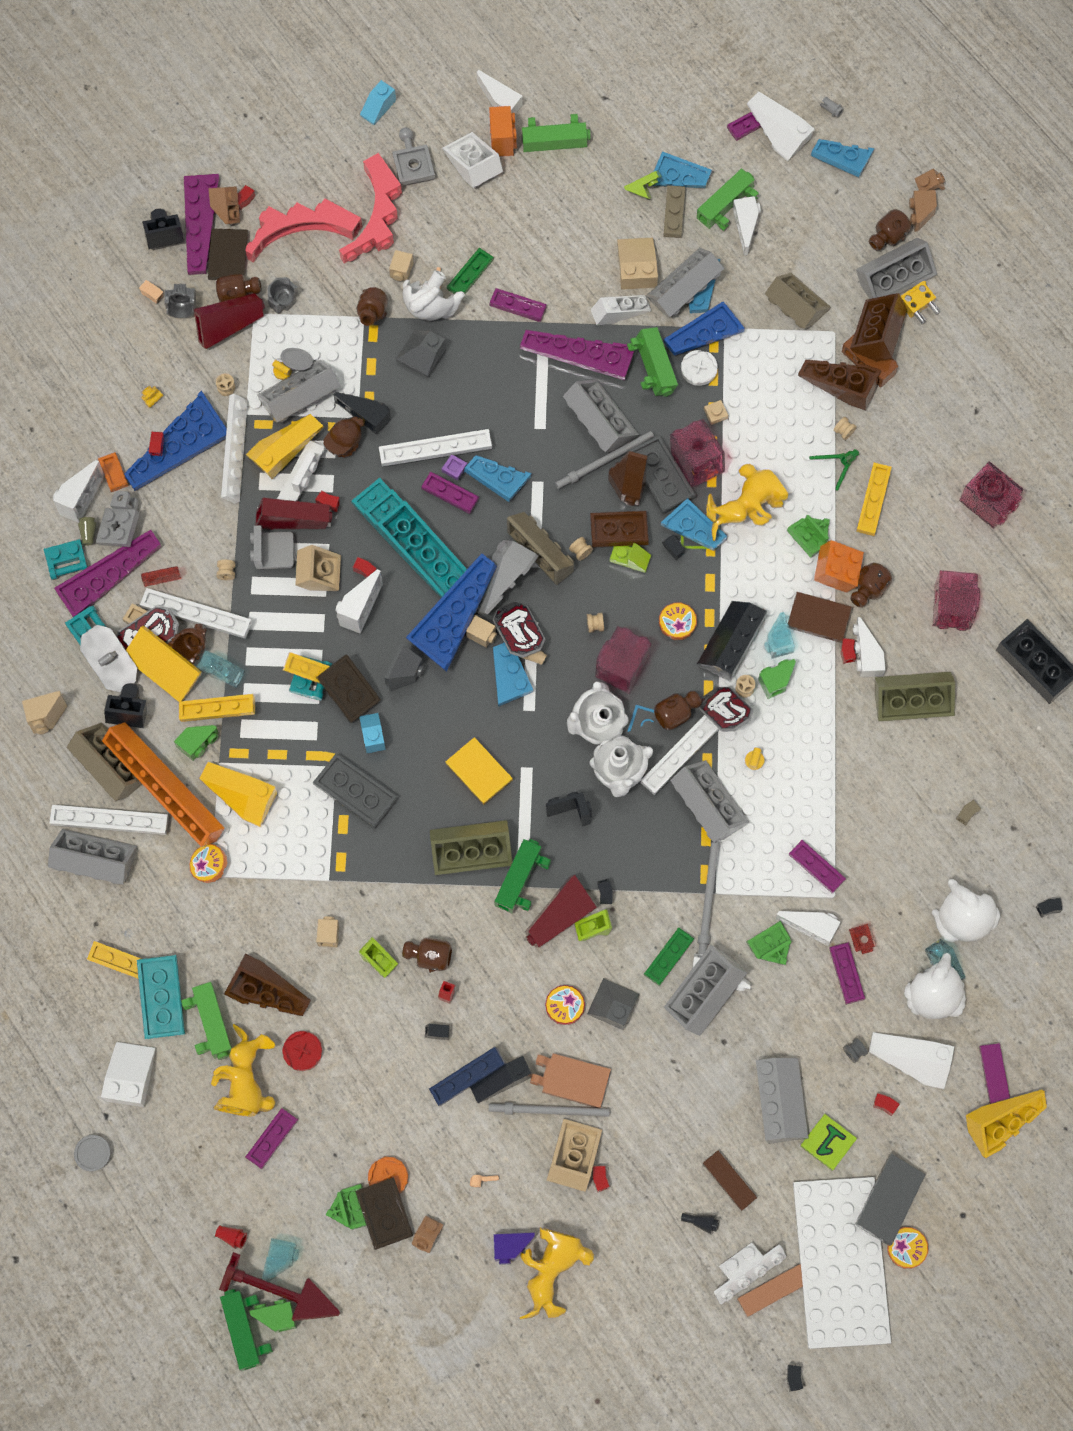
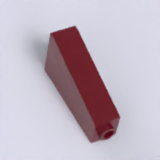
(226, 318)
(292, 514)
(561, 912)

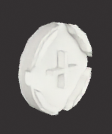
(699, 367)

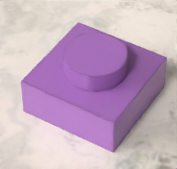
(454, 467)

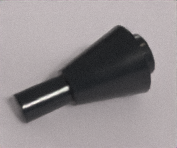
(707, 1223)

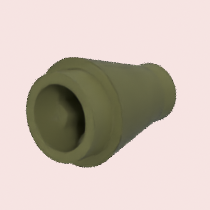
(87, 530)

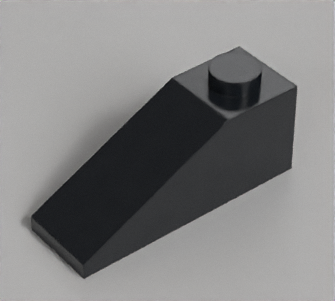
(373, 413)
(502, 1079)

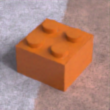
(502, 130)
(838, 566)

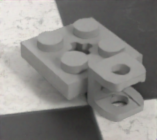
(121, 514)

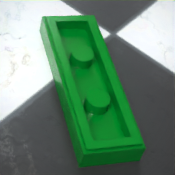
(470, 272)
(669, 956)

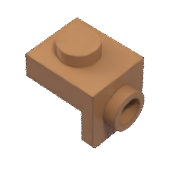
(930, 180)
(427, 1234)

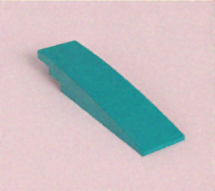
(409, 536)

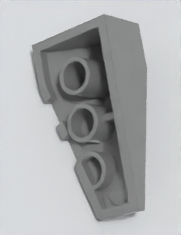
(510, 561)

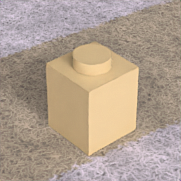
(401, 265)
(481, 631)
(327, 932)

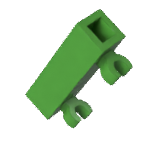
(555, 136)
(722, 200)
(656, 362)
(212, 1021)

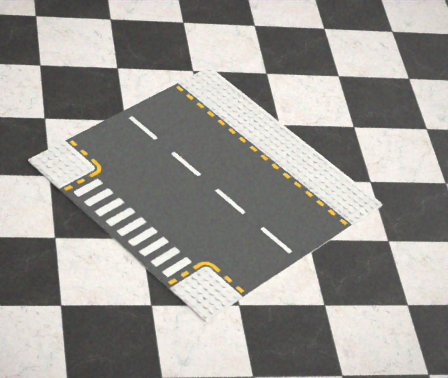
(518, 395)

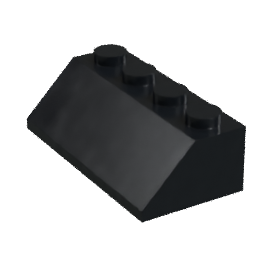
(732, 639)

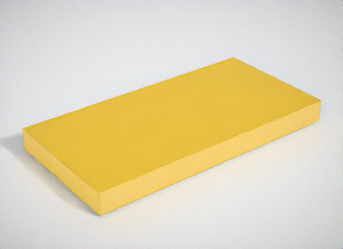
(162, 664)

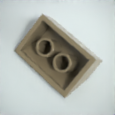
(796, 300)

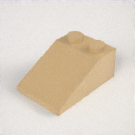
(637, 263)
(574, 1155)

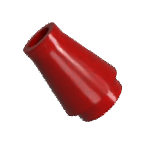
(234, 1237)

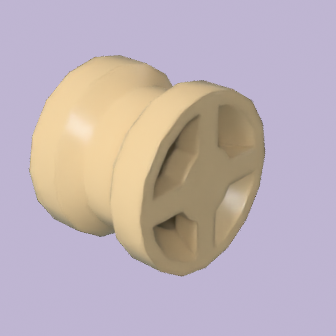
(225, 380)
(845, 428)
(580, 548)
(225, 569)
(595, 622)
(746, 682)

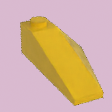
(282, 446)
(241, 792)
(997, 1122)

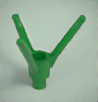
(845, 458)

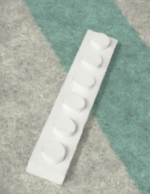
(435, 447)
(234, 448)
(198, 613)
(679, 755)
(109, 819)

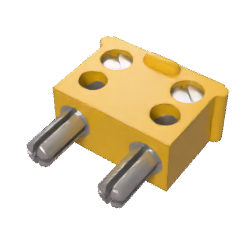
(918, 299)

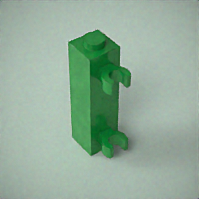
(518, 876)
(240, 1329)

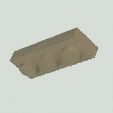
(674, 211)

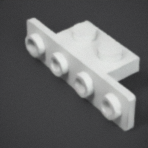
(302, 472)
(745, 1268)

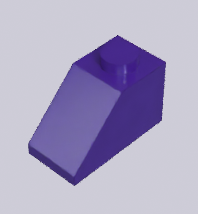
(510, 1246)

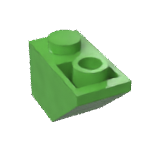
(776, 679)
(195, 740)
(275, 1317)

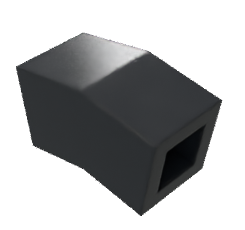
(674, 547)
(606, 891)
(1049, 907)
(437, 1031)
(794, 1378)

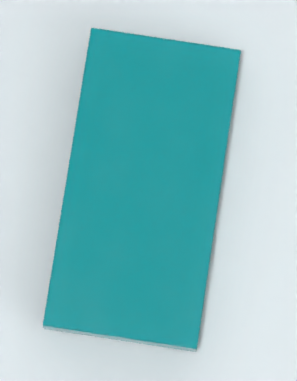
(160, 997)

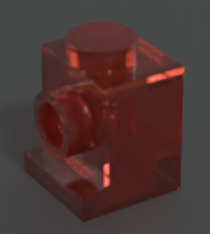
(856, 935)

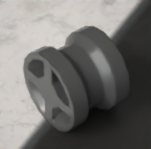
(855, 1050)

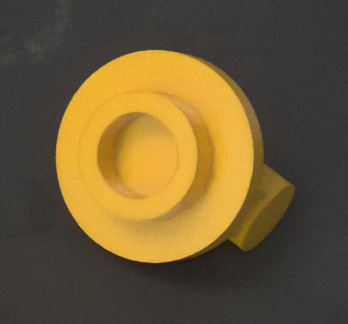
(280, 370)
(151, 395)
(754, 759)

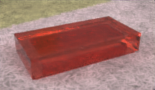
(161, 576)

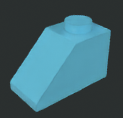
(378, 102)
(372, 733)

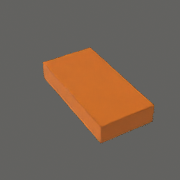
(113, 472)

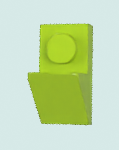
(639, 186)
(631, 557)
(593, 926)
(377, 957)

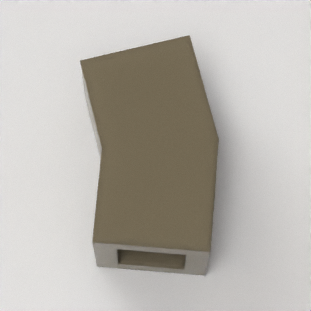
(968, 812)

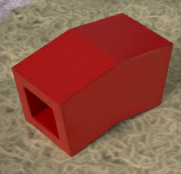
(245, 196)
(156, 443)
(324, 498)
(363, 567)
(847, 650)
(446, 992)
(885, 1103)
(599, 1178)

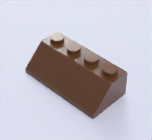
(879, 327)

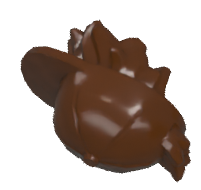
(344, 437)
(190, 643)

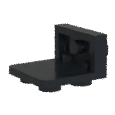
(572, 801)

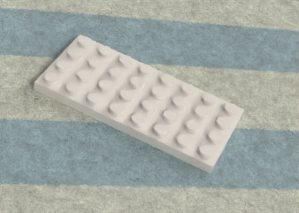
(840, 1265)

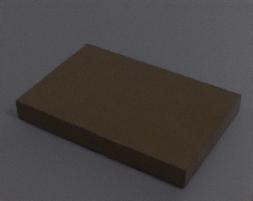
(227, 252)
(348, 688)
(384, 1213)

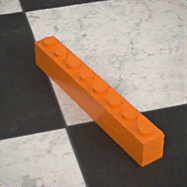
(163, 784)

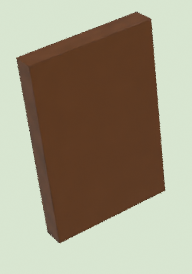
(619, 528)
(819, 617)

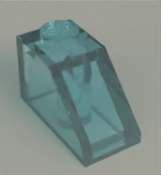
(779, 639)
(220, 669)
(939, 948)
(279, 1258)

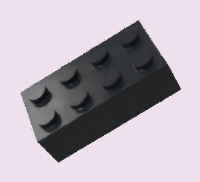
(1037, 661)

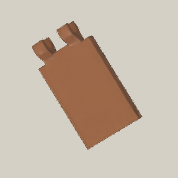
(572, 1079)

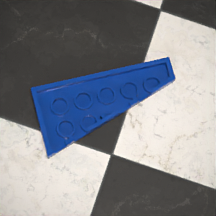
(184, 438)
(446, 623)

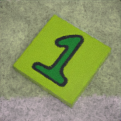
(828, 1142)

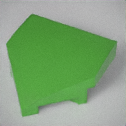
(810, 533)
(771, 944)
(347, 1209)

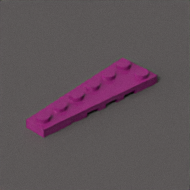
(198, 220)
(592, 355)
(96, 580)

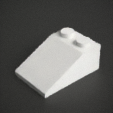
(473, 159)
(78, 492)
(358, 603)
(128, 1074)

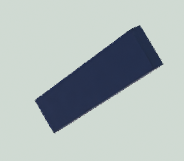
(467, 1076)

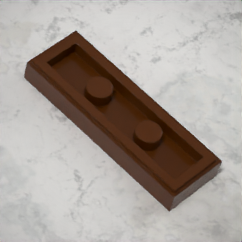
(729, 1180)

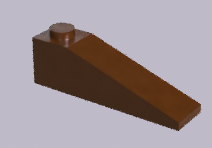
(846, 382)
(629, 477)
(261, 985)

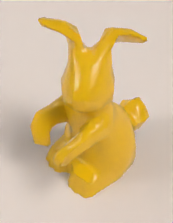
(757, 489)
(244, 1093)
(559, 1255)

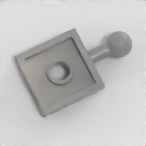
(418, 154)

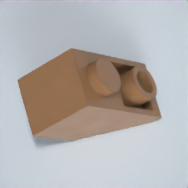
(225, 203)
(923, 206)

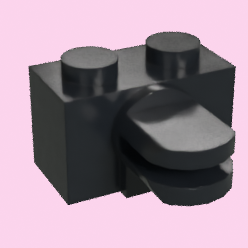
(162, 229)
(126, 707)

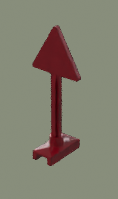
(310, 1303)

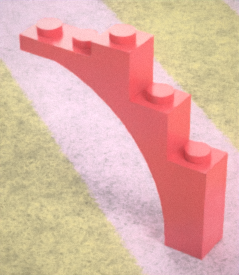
(384, 212)
(299, 218)

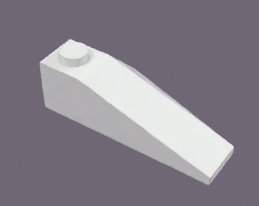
(784, 128)
(920, 1059)

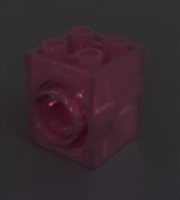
(697, 452)
(992, 495)
(955, 600)
(623, 659)

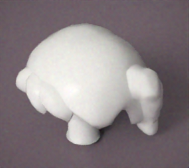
(427, 300)
(597, 715)
(620, 764)
(965, 915)
(937, 991)

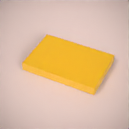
(479, 771)

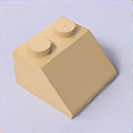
(317, 569)
(44, 711)

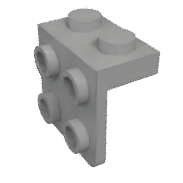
(272, 549)

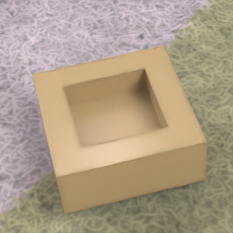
(716, 412)
(133, 613)

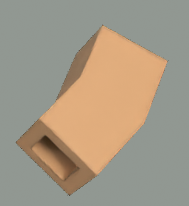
(151, 291)

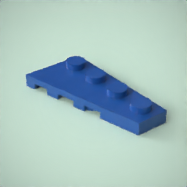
(706, 329)

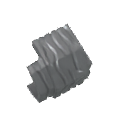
(281, 294)
(180, 301)

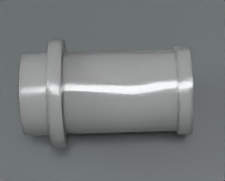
(832, 107)

